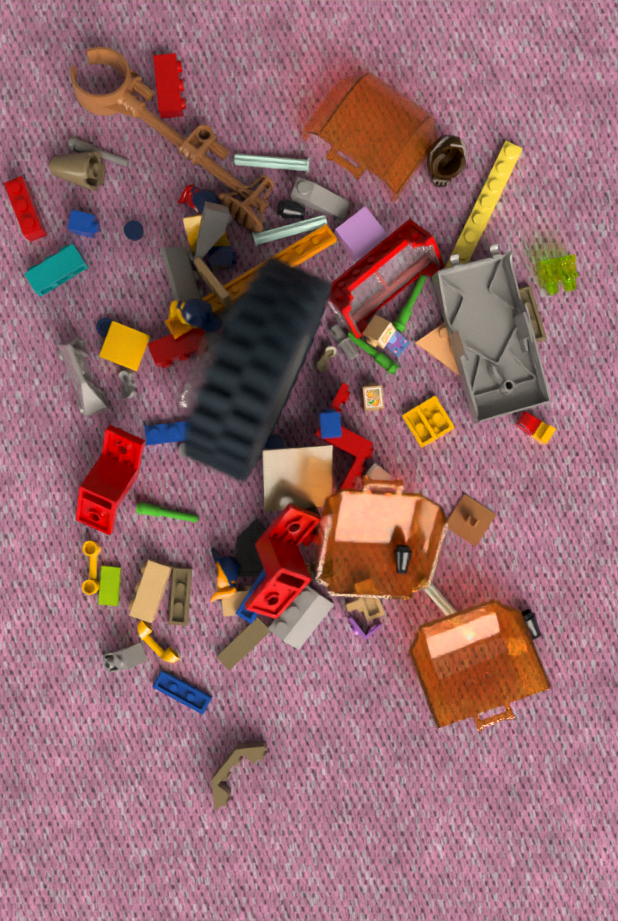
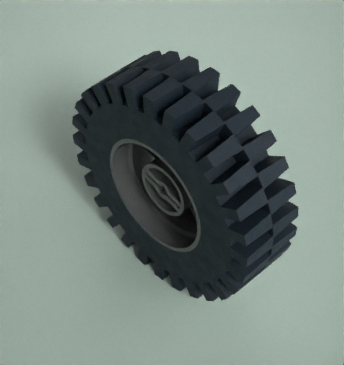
(255, 368)

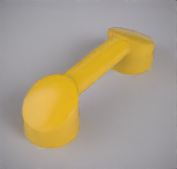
(92, 585)
(144, 630)

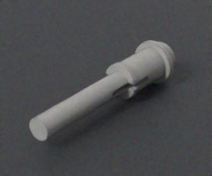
(83, 146)

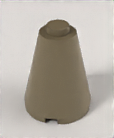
(80, 169)

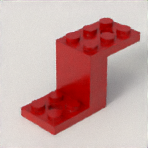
(349, 442)
(109, 479)
(282, 561)

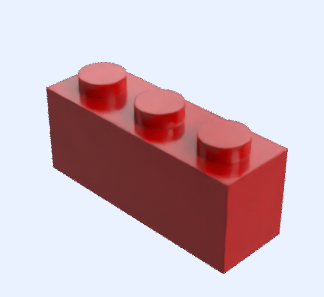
(169, 85)
(25, 209)
(170, 349)

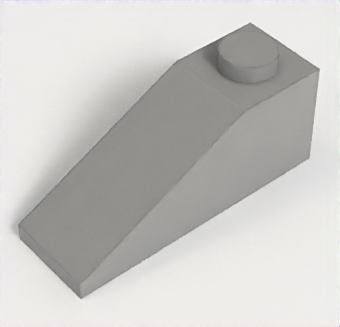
(319, 199)
(212, 227)

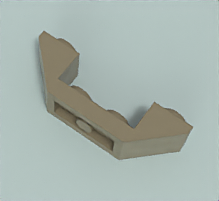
(252, 751)

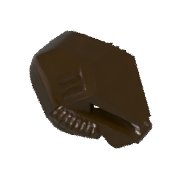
(446, 159)

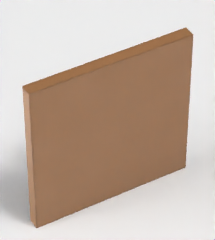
(470, 520)

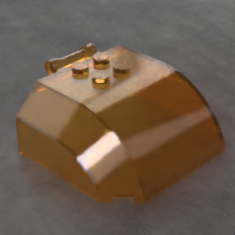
(374, 129)
(362, 531)
(480, 673)

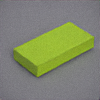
(110, 585)

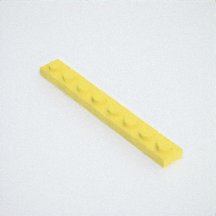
(486, 202)

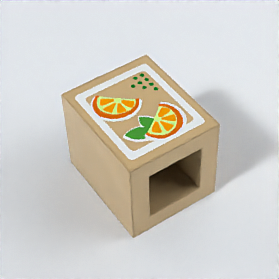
(379, 332)
(372, 397)

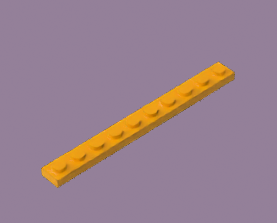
(293, 255)

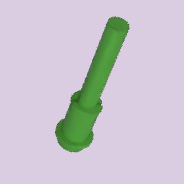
(405, 312)
(380, 358)
(156, 510)

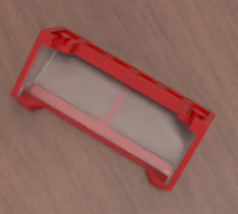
(383, 275)

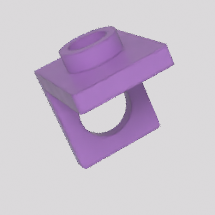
(357, 629)

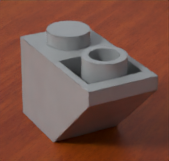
(124, 658)

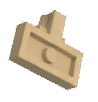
(370, 606)

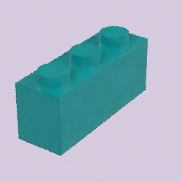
(56, 270)

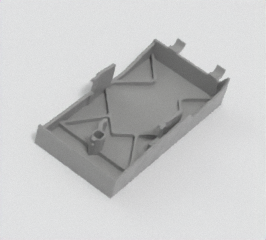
(491, 336)

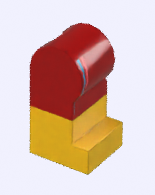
(535, 428)

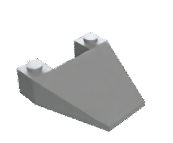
(91, 398)

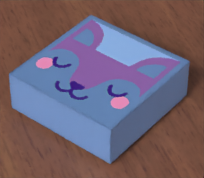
(397, 344)

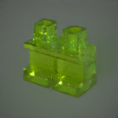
(557, 271)

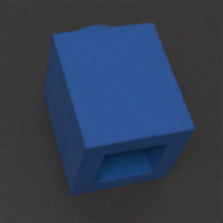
(83, 224)
(330, 424)

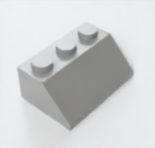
(181, 274)
(301, 617)

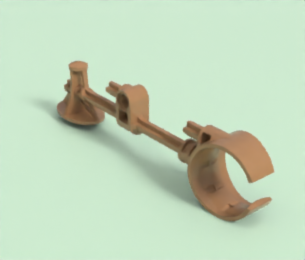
(193, 147)

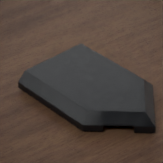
(247, 554)

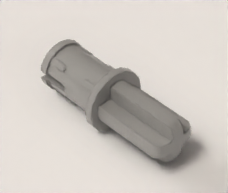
(343, 342)

